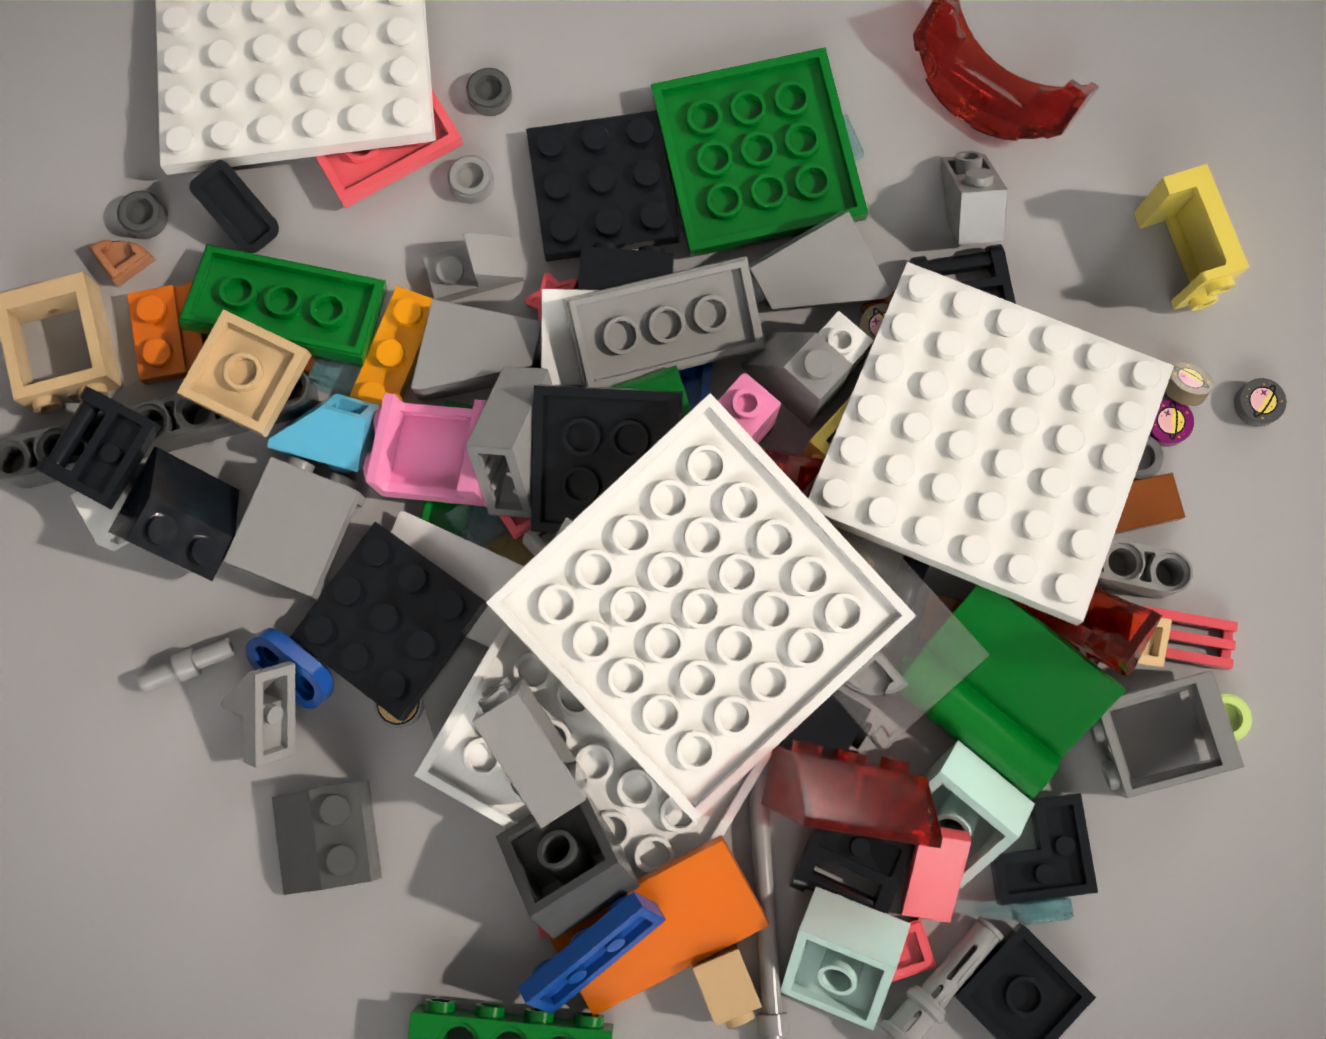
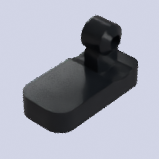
(234, 207)

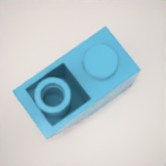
(331, 433)

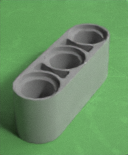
(1140, 570)

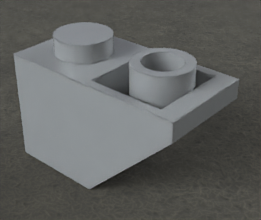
(974, 198)

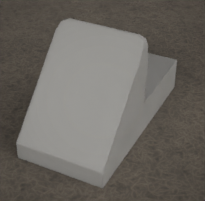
(477, 267)
(268, 713)

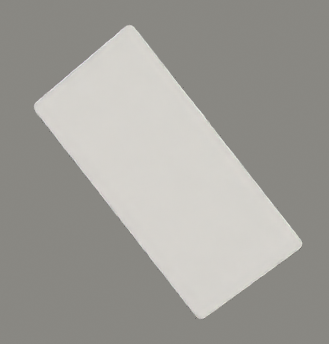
(465, 561)

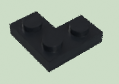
(1058, 864)

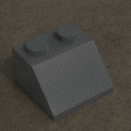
(326, 837)
(567, 867)

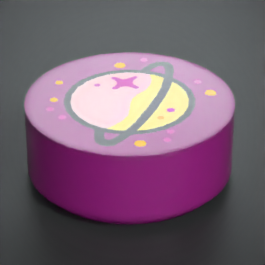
(1172, 423)

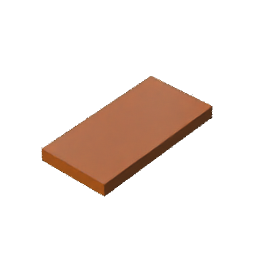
(705, 911)

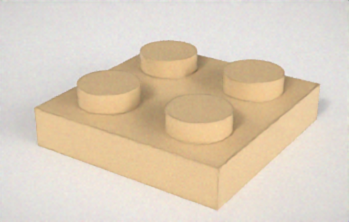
(244, 373)

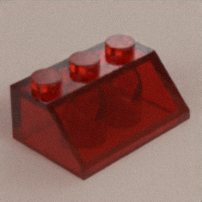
(851, 794)

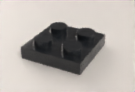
(1024, 990)

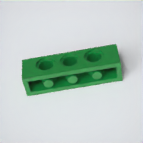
(490, 1021)

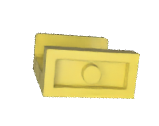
(1199, 232)

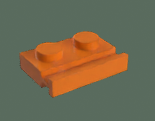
(160, 344)

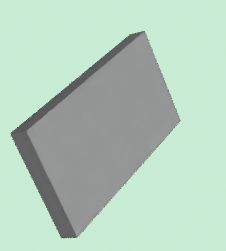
(664, 323)

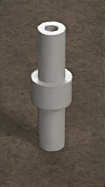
(186, 664)

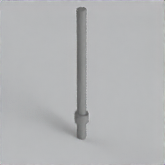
(772, 1020)

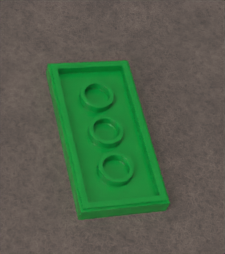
(303, 303)

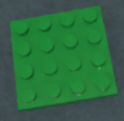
(757, 151)

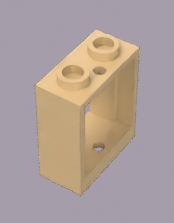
(45, 301)

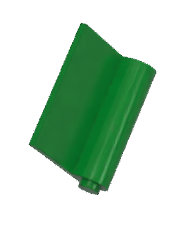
(1026, 697)

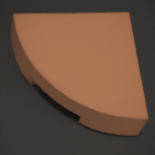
(121, 259)

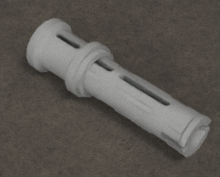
(983, 939)

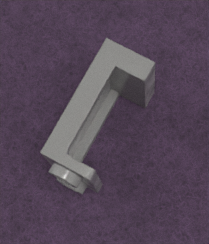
(294, 526)

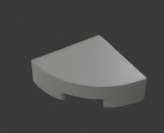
(876, 678)

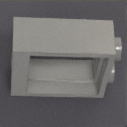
(1213, 724)
(530, 750)

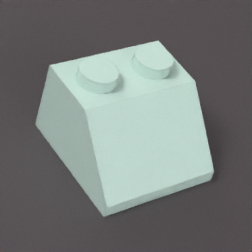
(979, 801)
(844, 957)

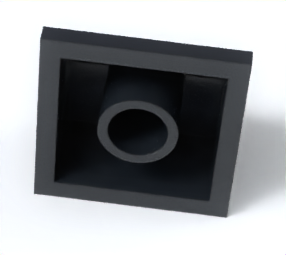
(179, 514)

